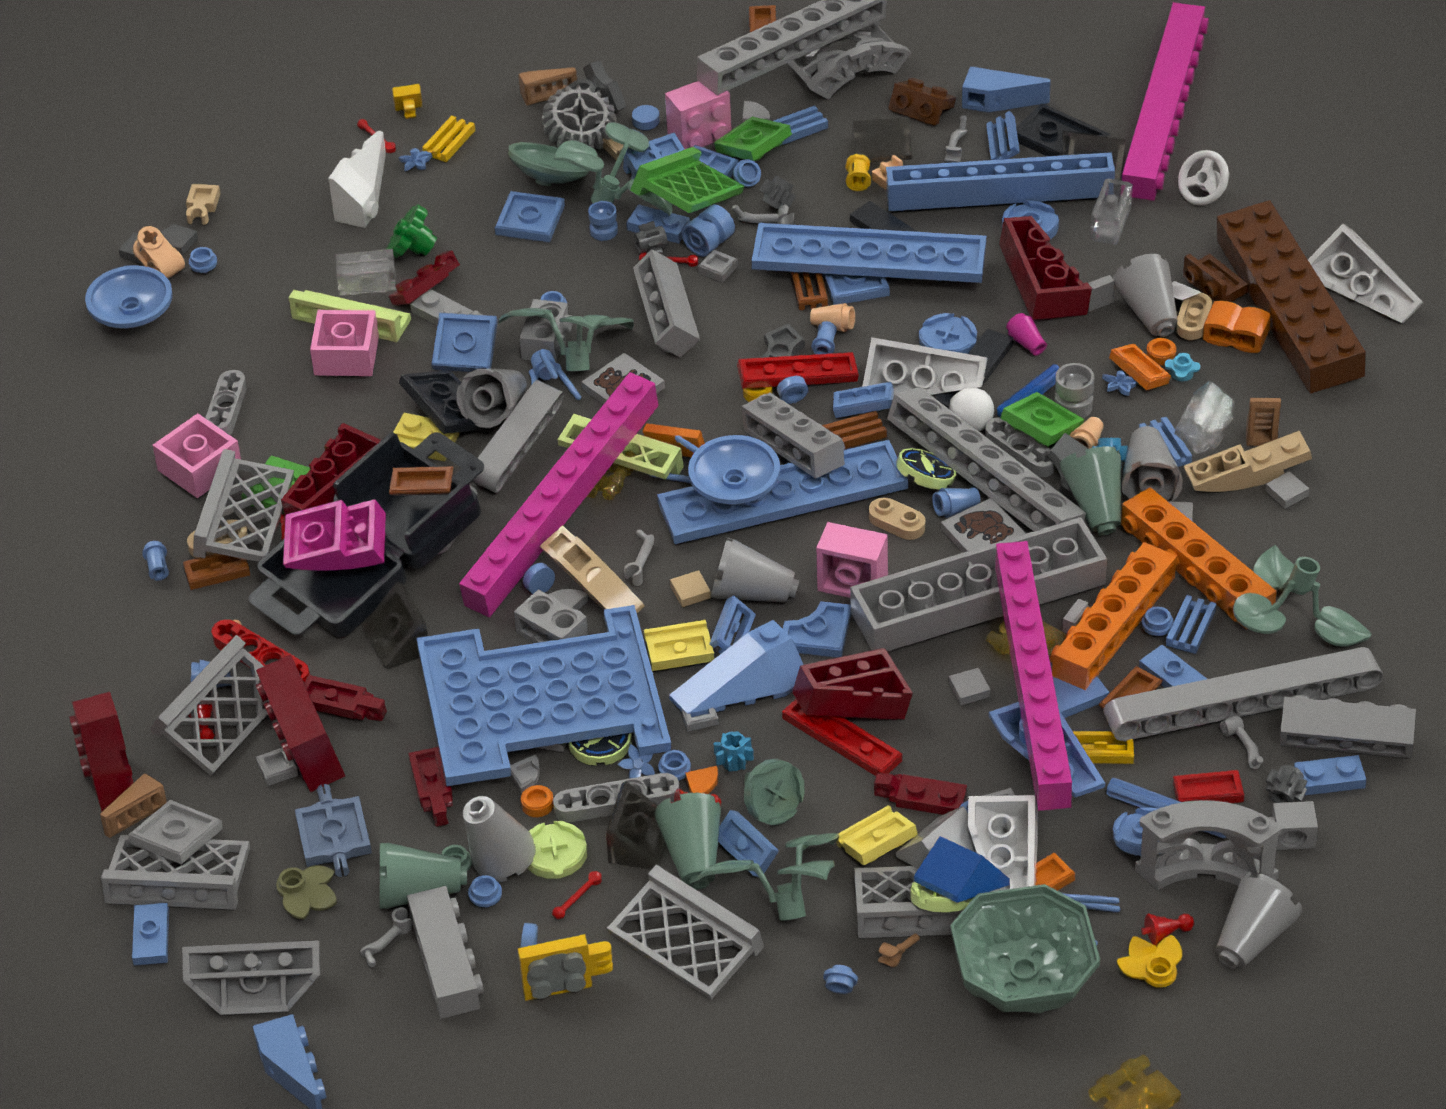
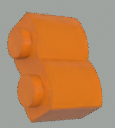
(1237, 326)

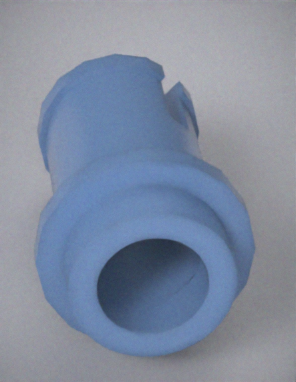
(824, 341)
(155, 555)

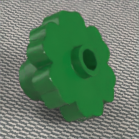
(412, 234)

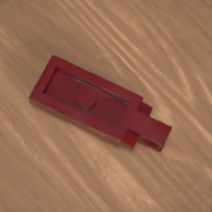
(426, 278)
(344, 699)
(431, 783)
(920, 793)

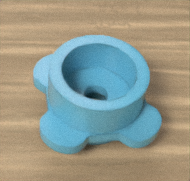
(1182, 367)

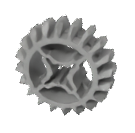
(563, 124)

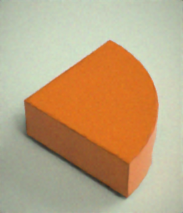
(702, 780)

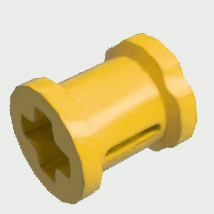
(855, 174)

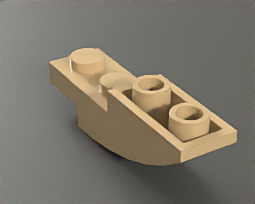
(1245, 469)
(589, 571)

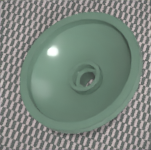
(539, 163)

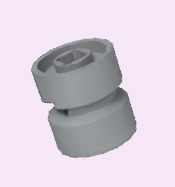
(1075, 388)

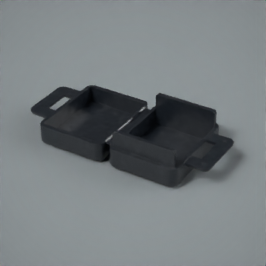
(414, 533)

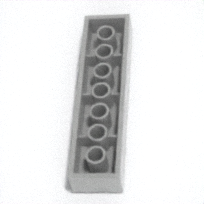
(965, 586)

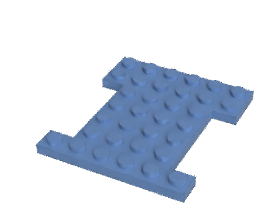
(538, 695)

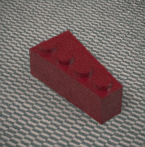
(1041, 273)
(339, 456)
(298, 723)

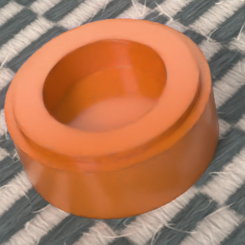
(1161, 350)
(537, 801)

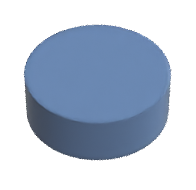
(645, 117)
(792, 389)
(538, 577)
(529, 935)

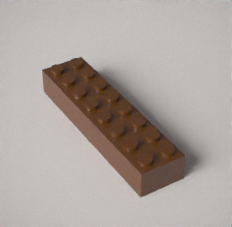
(1289, 289)

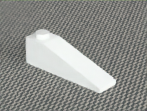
(357, 183)
(1358, 273)
(923, 367)
(1006, 835)

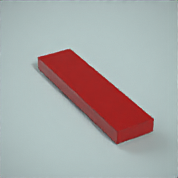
(813, 368)
(845, 739)

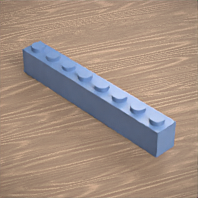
(997, 181)

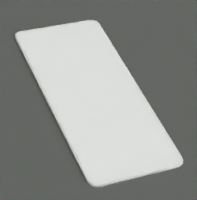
(1182, 291)

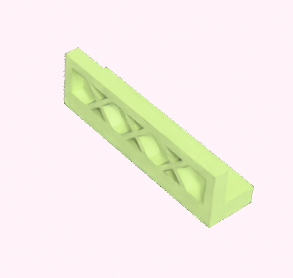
(305, 306)
(651, 455)

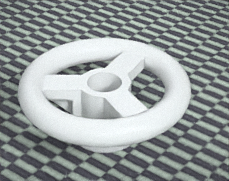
(1215, 183)

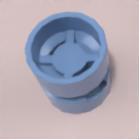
(708, 230)

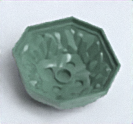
(1025, 948)

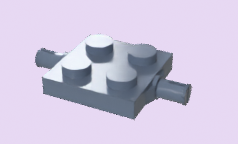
(333, 831)

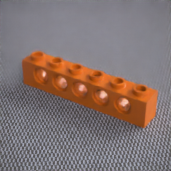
(1199, 556)
(1113, 616)

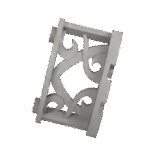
(872, 52)
(1178, 857)

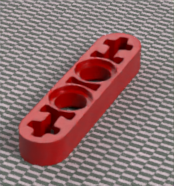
(264, 651)

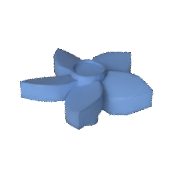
(417, 159)
(1120, 382)
(637, 764)

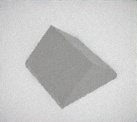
(950, 826)

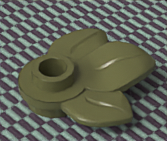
(308, 890)

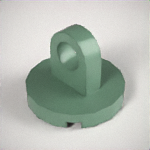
(773, 791)

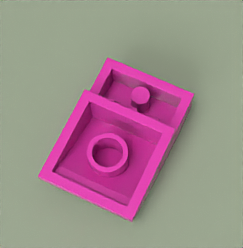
(335, 537)

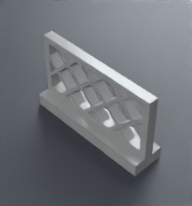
(220, 496)
(196, 694)
(176, 884)
(890, 915)
(707, 916)

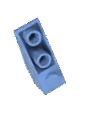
(999, 90)
(285, 1059)

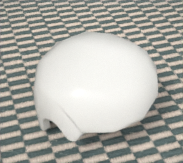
(973, 407)

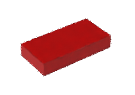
(1211, 786)

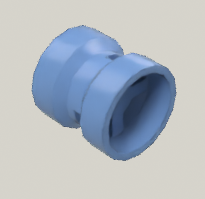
(603, 220)

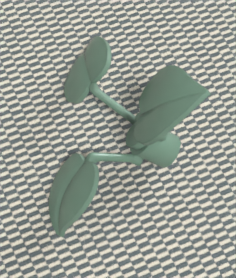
(608, 187)
(577, 351)
(1262, 617)
(789, 895)

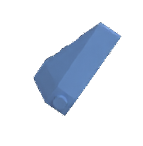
(751, 668)
(1083, 772)

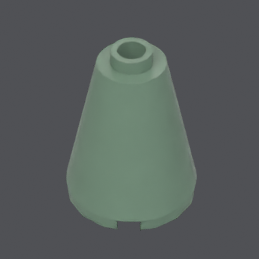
(1096, 486)
(691, 834)
(413, 870)

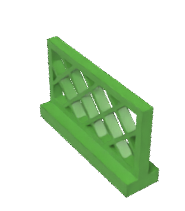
(685, 181)

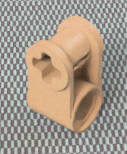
(157, 253)

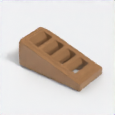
(537, 78)
(1262, 421)
(133, 805)

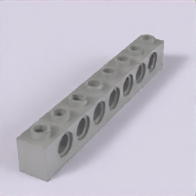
(784, 41)
(980, 461)

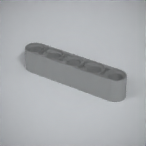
(518, 434)

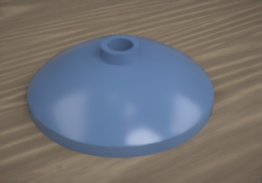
(128, 296)
(734, 469)

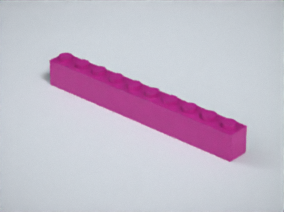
(1165, 99)
(558, 494)
(1033, 677)

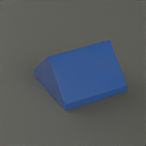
(958, 872)

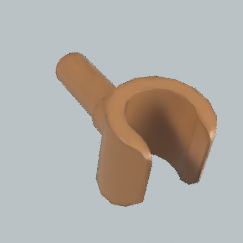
(892, 954)

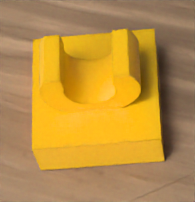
(407, 99)

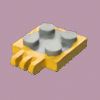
(562, 966)

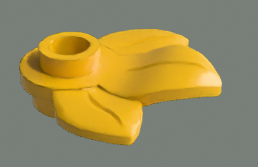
(1148, 961)

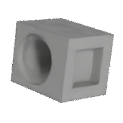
(1297, 824)

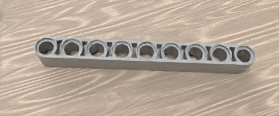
(1241, 693)

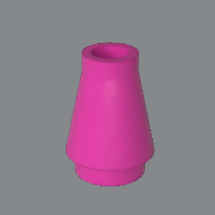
(1026, 333)

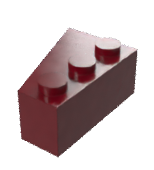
(853, 687)
(103, 747)

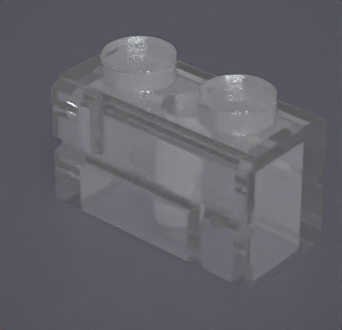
(1111, 211)
(366, 272)
(1205, 418)

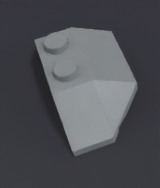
(252, 975)

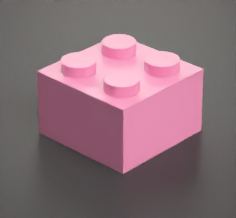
(697, 114)
(344, 343)
(193, 453)
(849, 558)

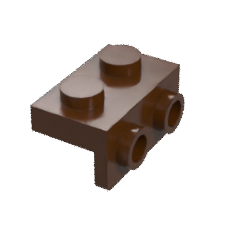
(919, 101)
(1213, 278)

